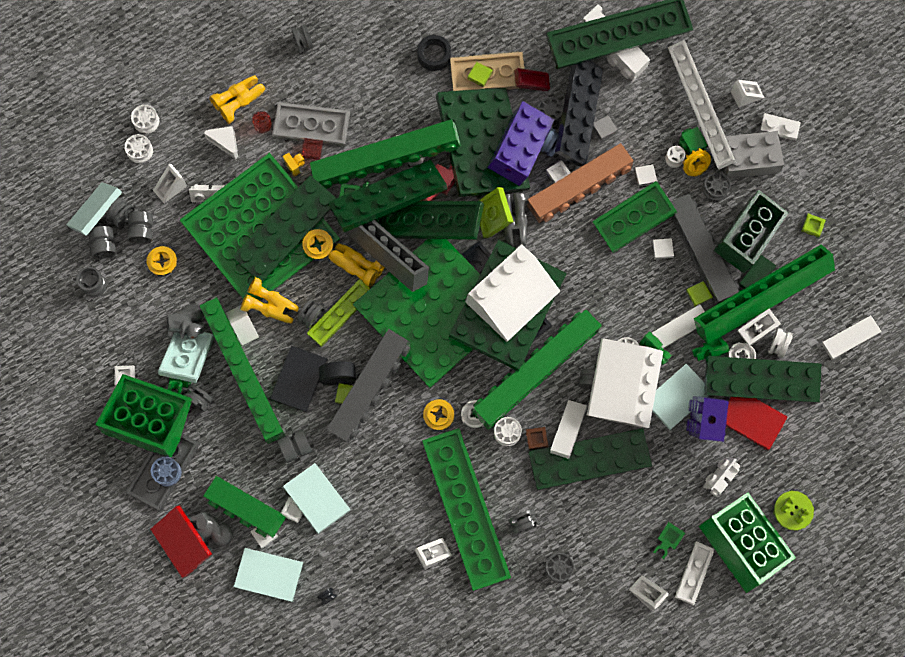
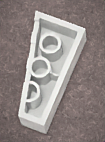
(631, 61)

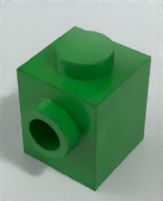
(692, 140)

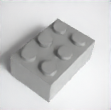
(754, 154)

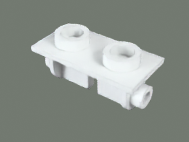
(200, 193)
(726, 469)

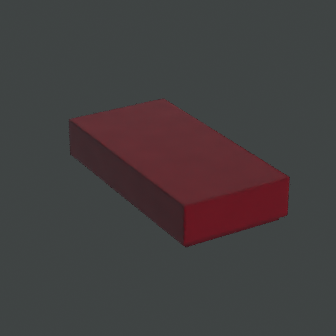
(532, 79)

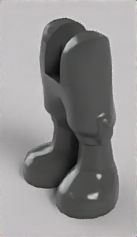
(520, 221)

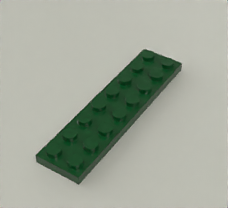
(618, 32)

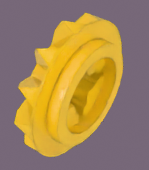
(699, 167)
(321, 236)
(155, 255)
(434, 406)

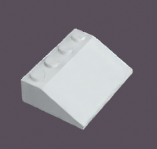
(513, 293)
(625, 383)

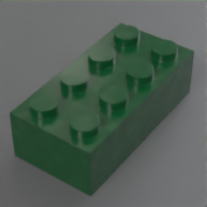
(751, 231)

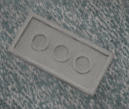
(311, 122)

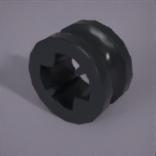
(327, 596)

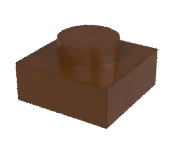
(536, 438)

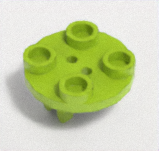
(801, 517)

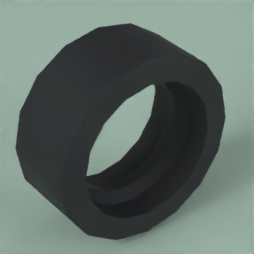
(431, 65)
(337, 372)

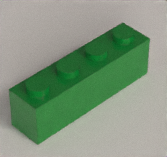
(245, 507)

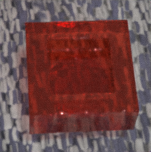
(312, 148)

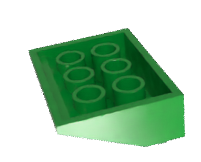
(145, 415)
(747, 542)

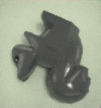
(184, 320)
(208, 526)

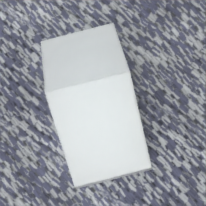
(746, 92)
(224, 139)
(169, 184)
(242, 325)
(759, 327)
(432, 553)
(648, 592)

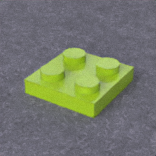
(495, 213)

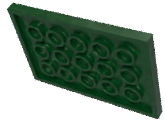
(480, 124)
(480, 336)

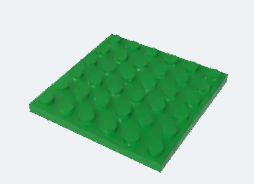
(237, 212)
(427, 313)

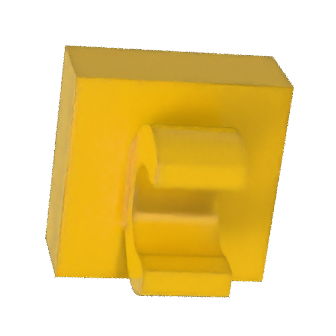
(294, 163)

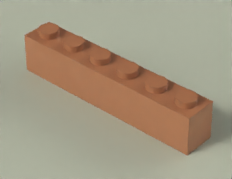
(579, 183)

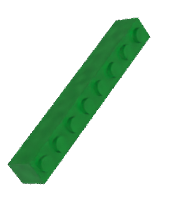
(386, 154)
(764, 294)
(536, 369)
(242, 371)

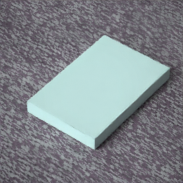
(94, 208)
(186, 357)
(674, 395)
(316, 498)
(268, 574)

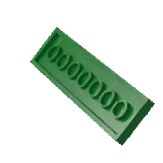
(466, 510)

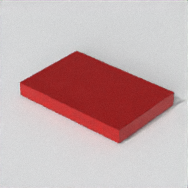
(754, 420)
(181, 541)

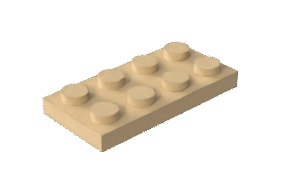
(501, 64)

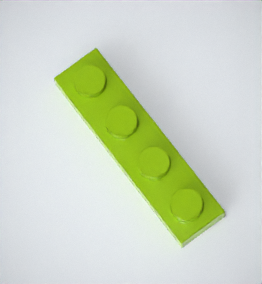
(337, 315)

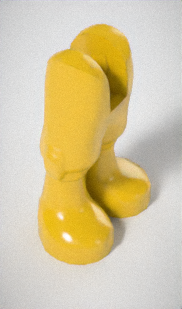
(243, 98)
(352, 261)
(275, 305)

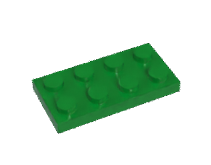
(634, 217)

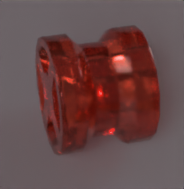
(262, 126)

